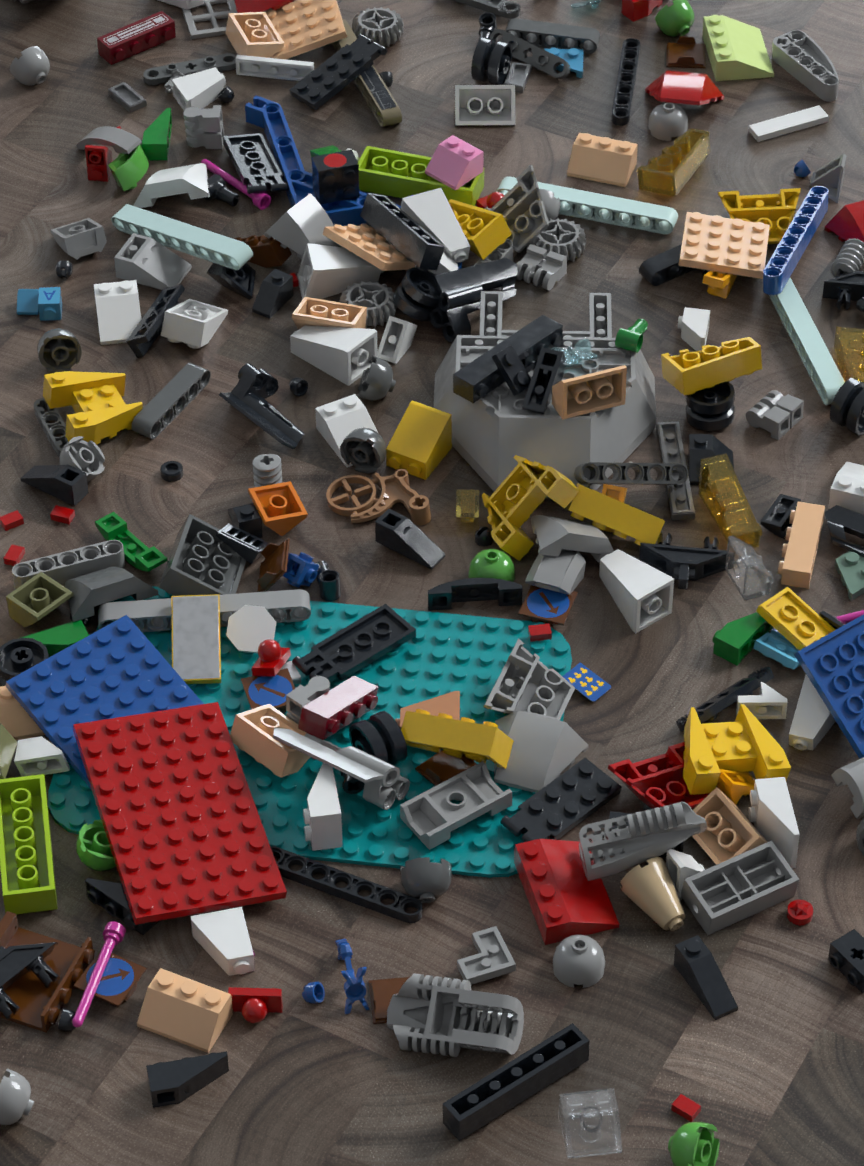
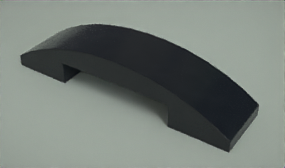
(474, 589)

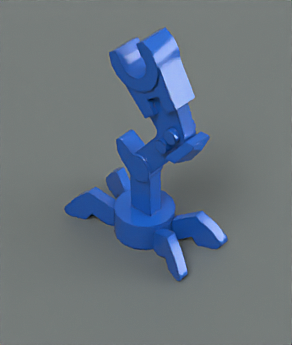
(354, 986)

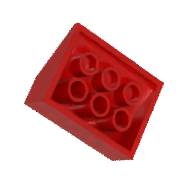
(560, 892)

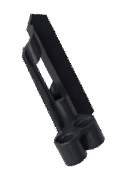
(462, 294)
(250, 400)
(845, 520)

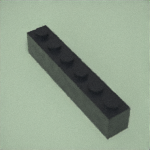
(402, 232)
(482, 374)
(515, 1081)

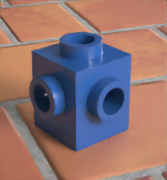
(300, 570)

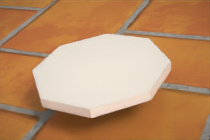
(250, 627)

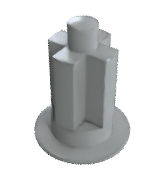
(175, 74)

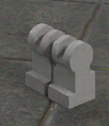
(204, 127)
(541, 267)
(776, 413)
(303, 695)

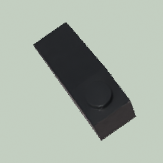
(547, 373)
(704, 977)

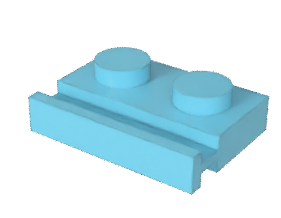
(778, 648)

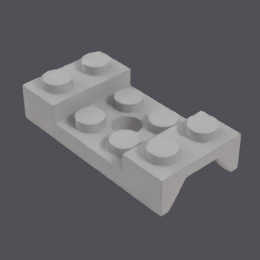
(434, 816)

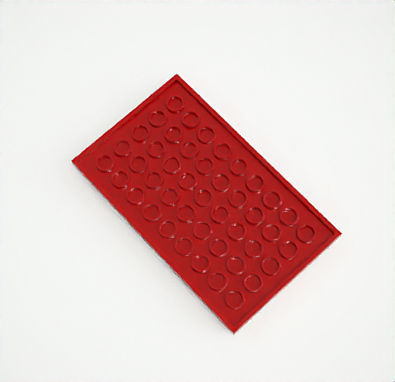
(178, 813)

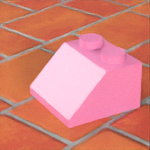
(455, 163)

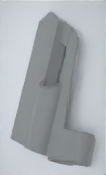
(381, 779)

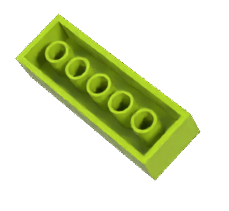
(404, 175)
(26, 846)

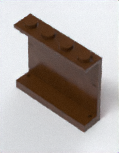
(37, 1003)

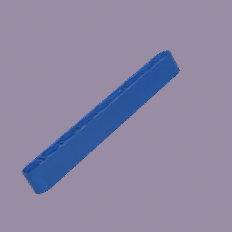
(795, 240)

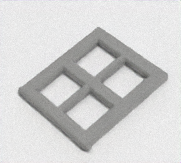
(215, 31)

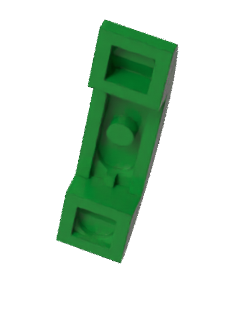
(135, 552)

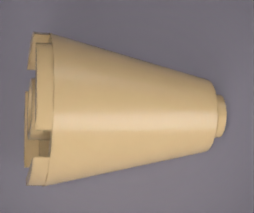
(654, 893)

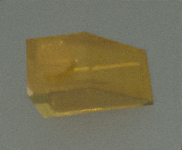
(467, 505)

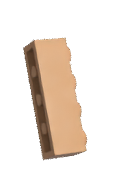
(802, 544)

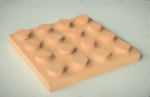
(307, 26)
(724, 245)
(369, 246)

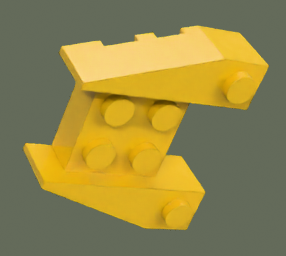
(95, 400)
(519, 497)
(729, 746)

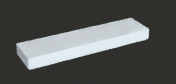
(273, 67)
(788, 123)

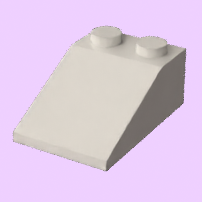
(117, 310)
(192, 323)
(341, 418)
(848, 488)
(323, 812)
(775, 816)

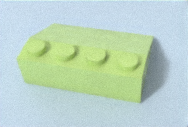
(735, 49)

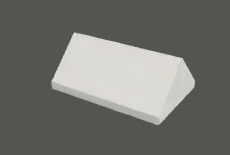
(484, 105)

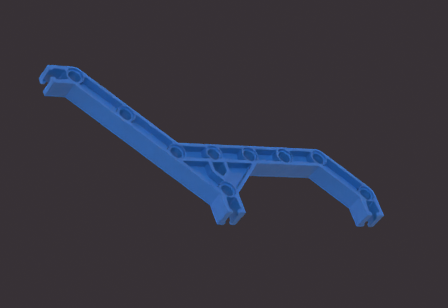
(300, 183)

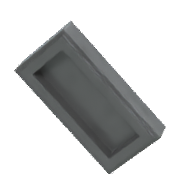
(518, 76)
(127, 97)

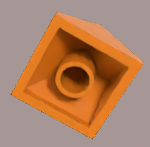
(278, 506)

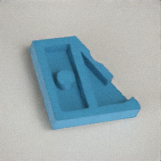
(572, 56)

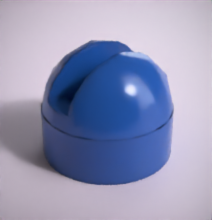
(801, 169)
(313, 992)

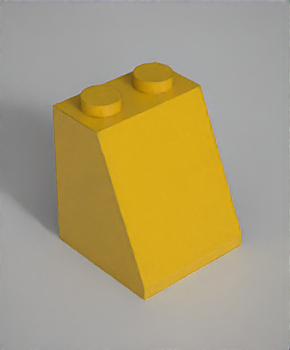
(420, 440)

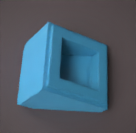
(27, 302)

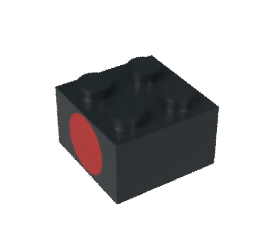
(335, 177)

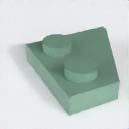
(851, 569)

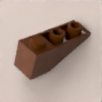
(266, 251)

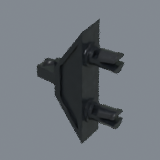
(845, 288)
(684, 562)
(16, 962)

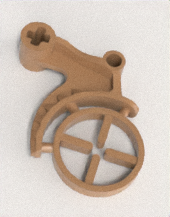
(394, 490)

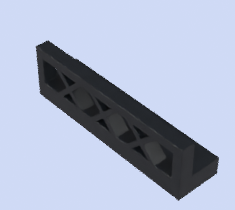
(152, 321)

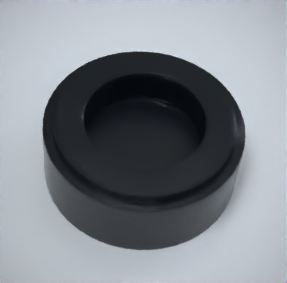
(171, 471)

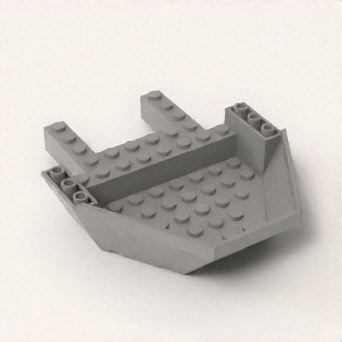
(498, 427)

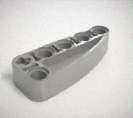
(806, 63)

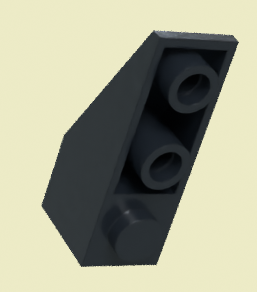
(59, 481)
(406, 539)
(113, 899)
(180, 1079)

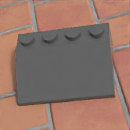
(201, 562)

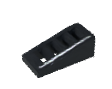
(242, 542)

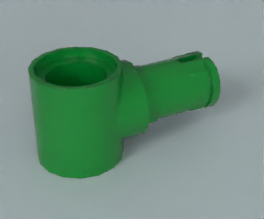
(631, 338)

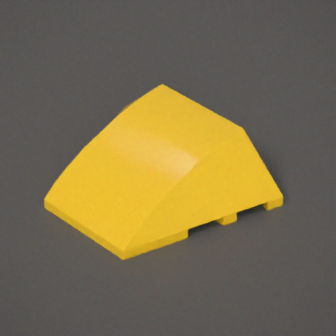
(769, 209)

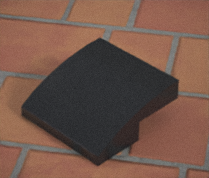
(778, 515)

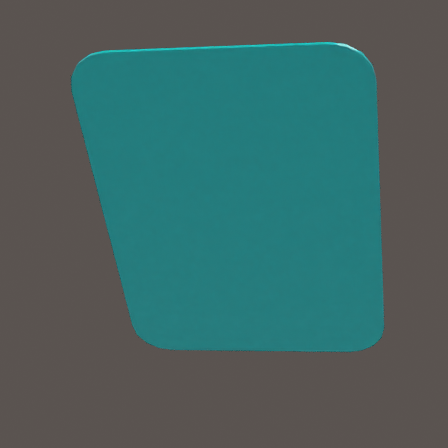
(444, 657)

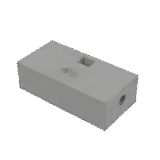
(739, 887)

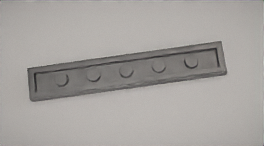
(673, 452)

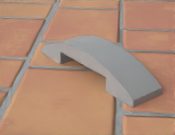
(119, 139)

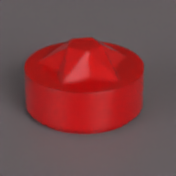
(799, 912)

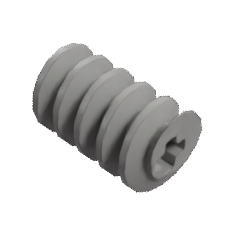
(849, 258)
(267, 470)

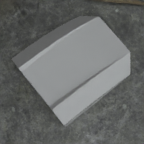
(80, 237)
(557, 573)

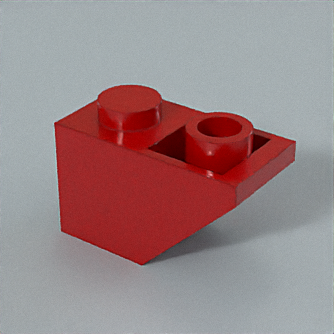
(97, 162)

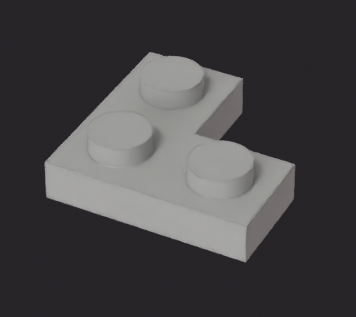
(492, 957)

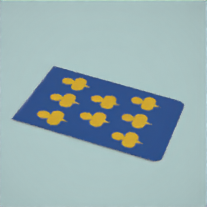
(587, 682)

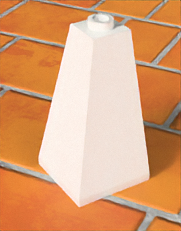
(436, 216)
(331, 269)
(336, 350)
(637, 589)
(810, 719)

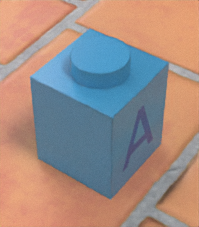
(50, 303)

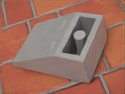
(150, 263)

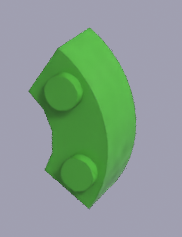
(129, 168)

